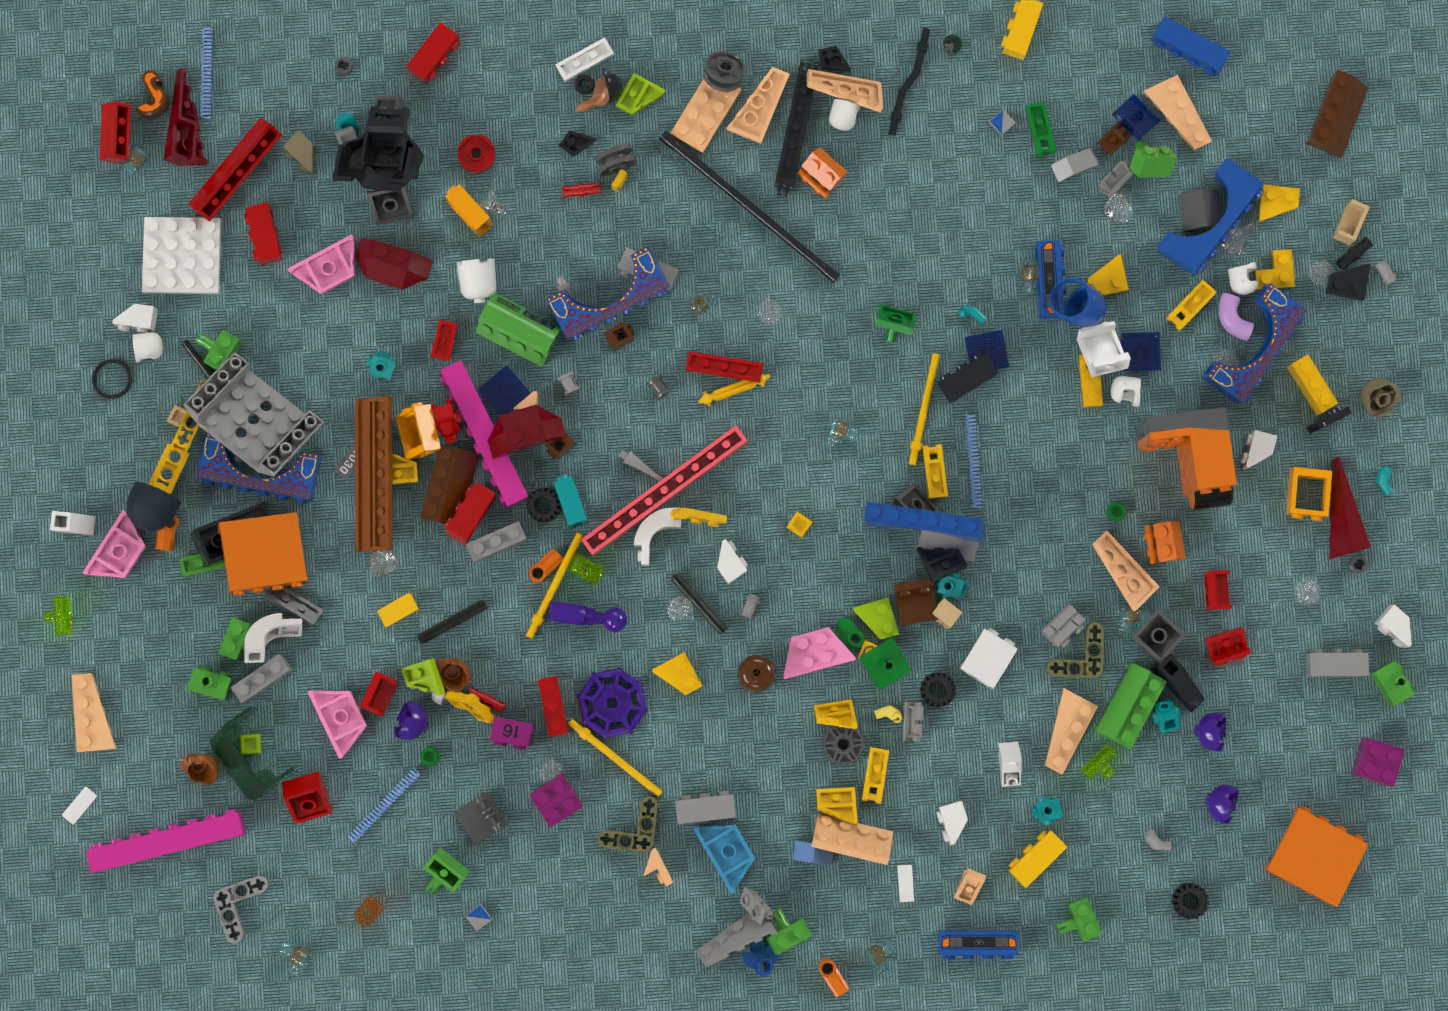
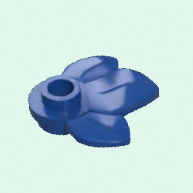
(760, 953)

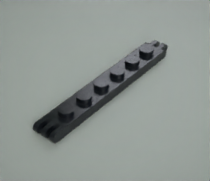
(795, 131)

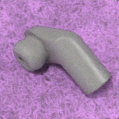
(1155, 843)

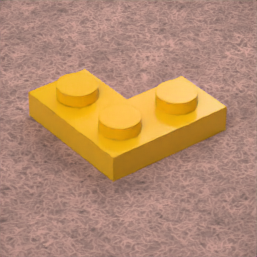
(1282, 273)
(472, 704)

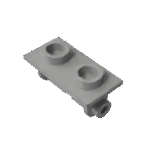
(1113, 183)
(912, 730)
(754, 905)

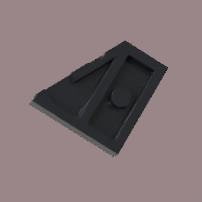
(1349, 283)
(1332, 416)
(941, 562)

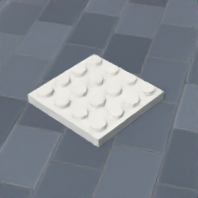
(181, 255)

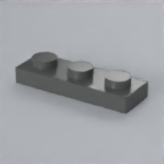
(295, 605)

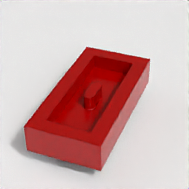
(444, 340)

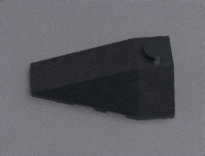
(208, 539)

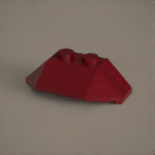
(392, 264)
(524, 430)

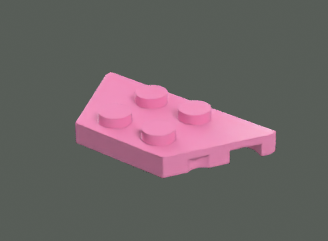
(327, 267)
(117, 551)
(815, 652)
(339, 717)

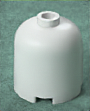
(477, 279)

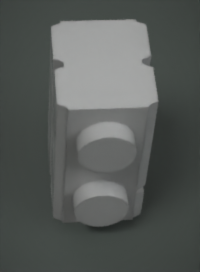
(1063, 626)

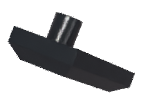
(833, 59)
(575, 142)

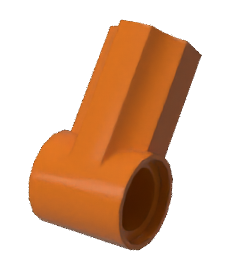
(166, 536)
(546, 565)
(833, 978)

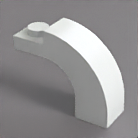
(649, 527)
(264, 631)

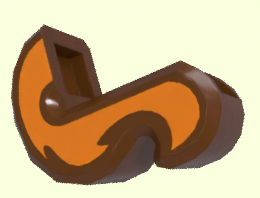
(160, 99)

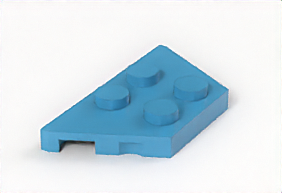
(727, 852)

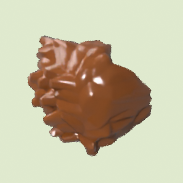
(454, 673)
(200, 768)

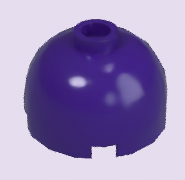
(411, 721)
(1211, 731)
(1222, 802)

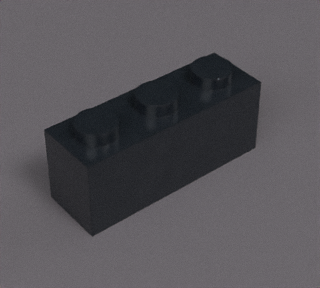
(968, 377)

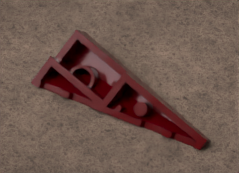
(183, 139)
(1346, 528)

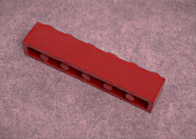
(235, 169)

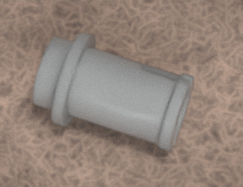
(1386, 272)
(750, 606)

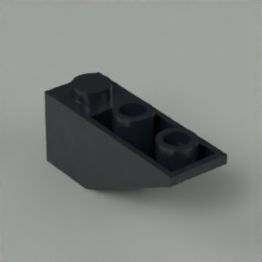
(1179, 682)

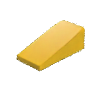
(398, 610)

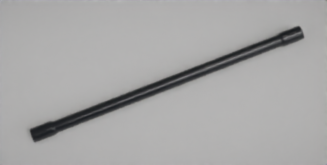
(675, 145)

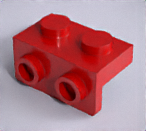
(1227, 646)

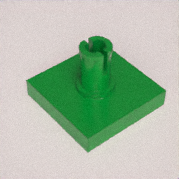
(895, 321)
(885, 663)

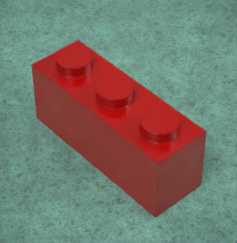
(433, 53)
(115, 132)
(263, 233)
(470, 513)
(553, 706)

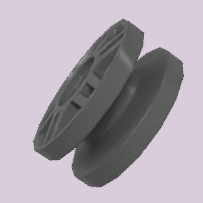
(724, 71)
(615, 159)
(831, 748)

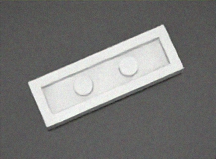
(584, 59)

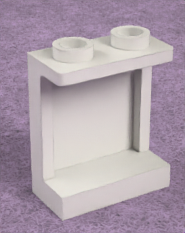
(1102, 349)
(989, 658)

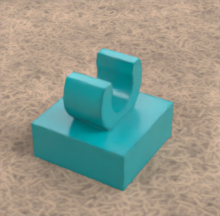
(346, 120)

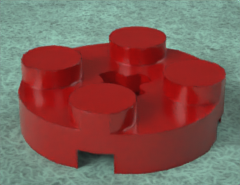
(476, 143)

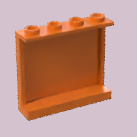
(263, 553)
(1317, 856)

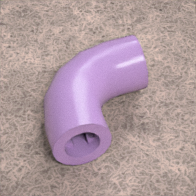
(1230, 320)

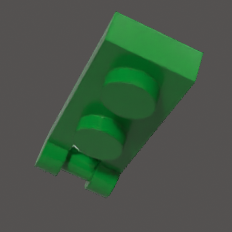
(1040, 128)

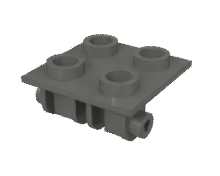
(480, 818)

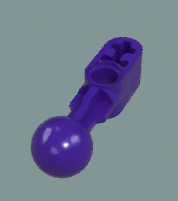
(613, 619)

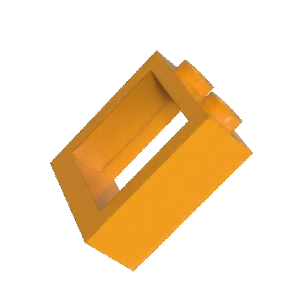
(468, 210)
(409, 434)
(1294, 474)

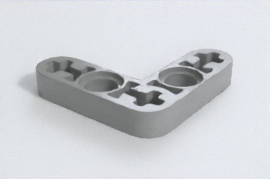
(232, 898)

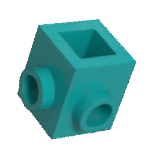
(386, 360)
(952, 586)
(1166, 716)
(1054, 810)

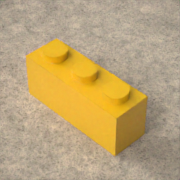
(1021, 28)
(1312, 385)
(1036, 858)

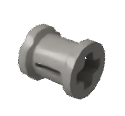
(569, 384)

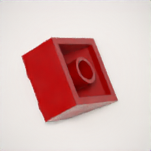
(306, 797)

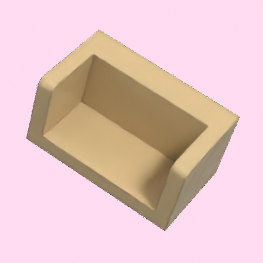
(1351, 222)
(946, 613)

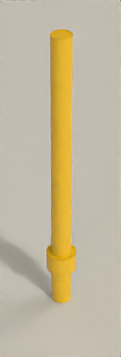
(916, 444)
(537, 618)
(585, 733)

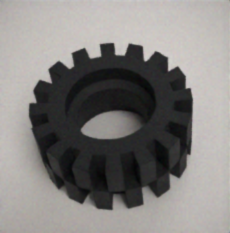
(533, 509)
(949, 689)
(1202, 901)

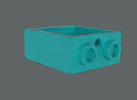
(570, 501)

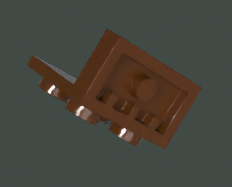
(915, 601)

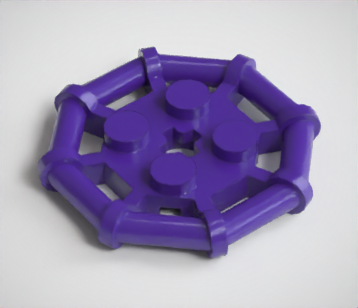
(623, 700)

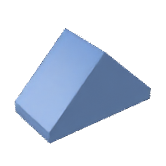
(806, 853)

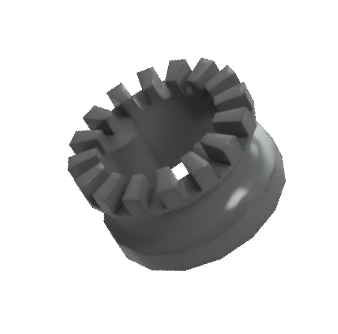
(345, 60)
(1353, 560)

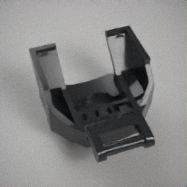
(383, 155)

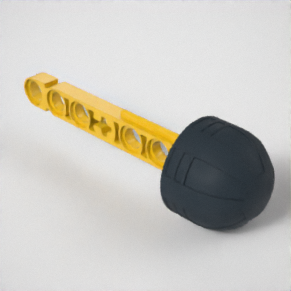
(151, 504)

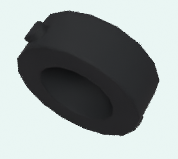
(581, 78)

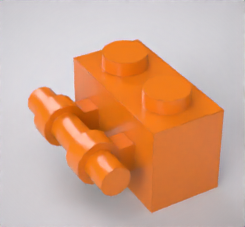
(824, 169)
(1168, 542)

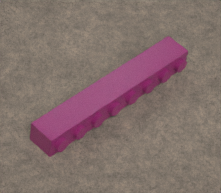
(480, 427)
(165, 842)

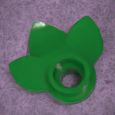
(845, 633)

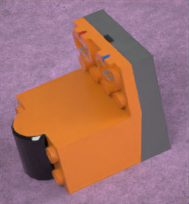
(1202, 453)

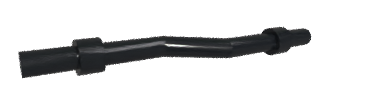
(922, 48)

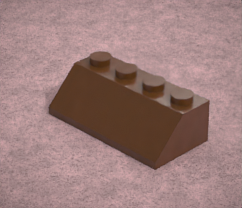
(1337, 114)
(448, 483)

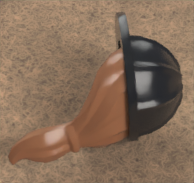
(607, 89)

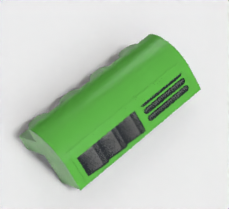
(518, 329)
(1130, 705)

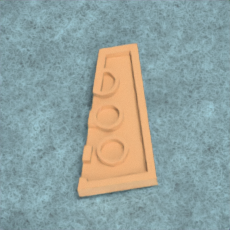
(852, 89)
(758, 111)
(1179, 111)
(1126, 572)
(89, 715)
(1070, 724)

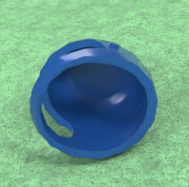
(1085, 305)

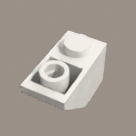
(137, 317)
(1259, 447)
(72, 523)
(729, 564)
(1396, 625)
(1010, 764)
(953, 820)

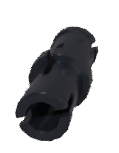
(1354, 253)

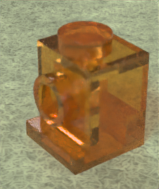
(375, 908)

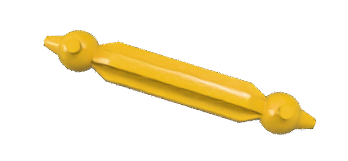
(730, 390)

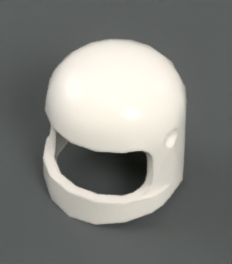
(843, 114)
(1240, 280)
(147, 346)
(1128, 384)

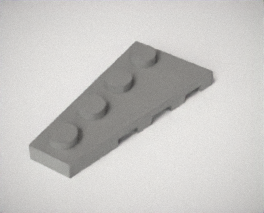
(734, 939)

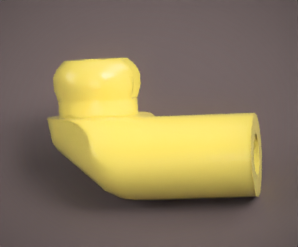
(890, 712)

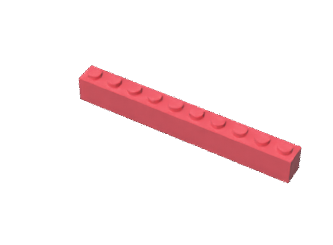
(664, 491)

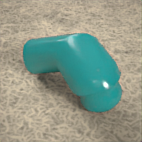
(972, 311)
(1383, 478)

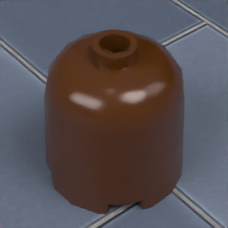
(763, 680)

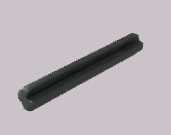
(698, 602)
(452, 621)

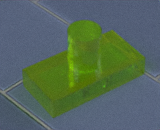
(585, 568)
(60, 616)
(1100, 763)

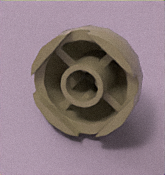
(1380, 396)

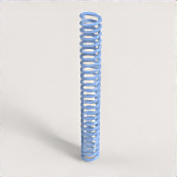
(209, 73)
(973, 461)
(385, 806)

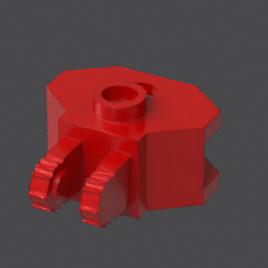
(447, 420)

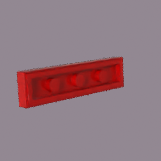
(724, 367)

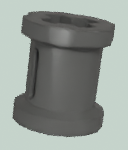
(659, 387)

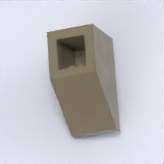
(301, 150)

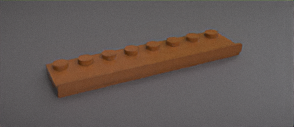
(373, 474)

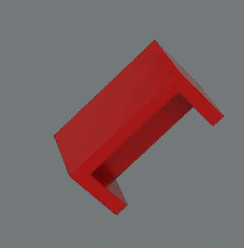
(1217, 590)
(379, 693)

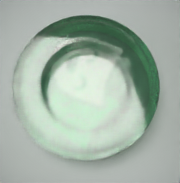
(952, 44)

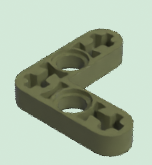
(1084, 665)
(641, 832)

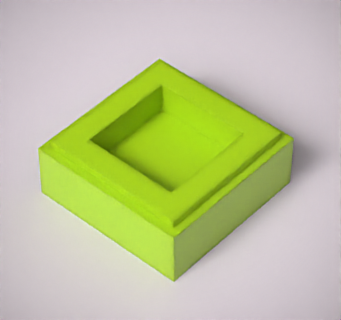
(250, 744)

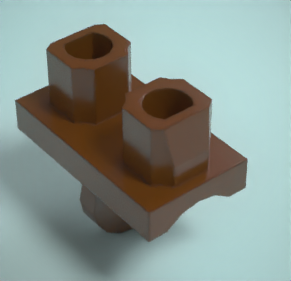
(1114, 138)

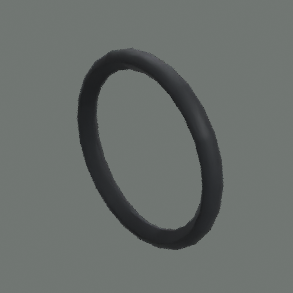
(107, 362)

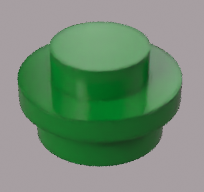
(1115, 511)
(430, 756)

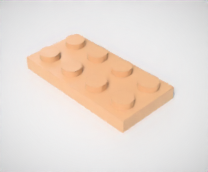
(703, 116)
(852, 840)

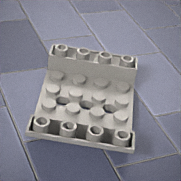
(236, 395)

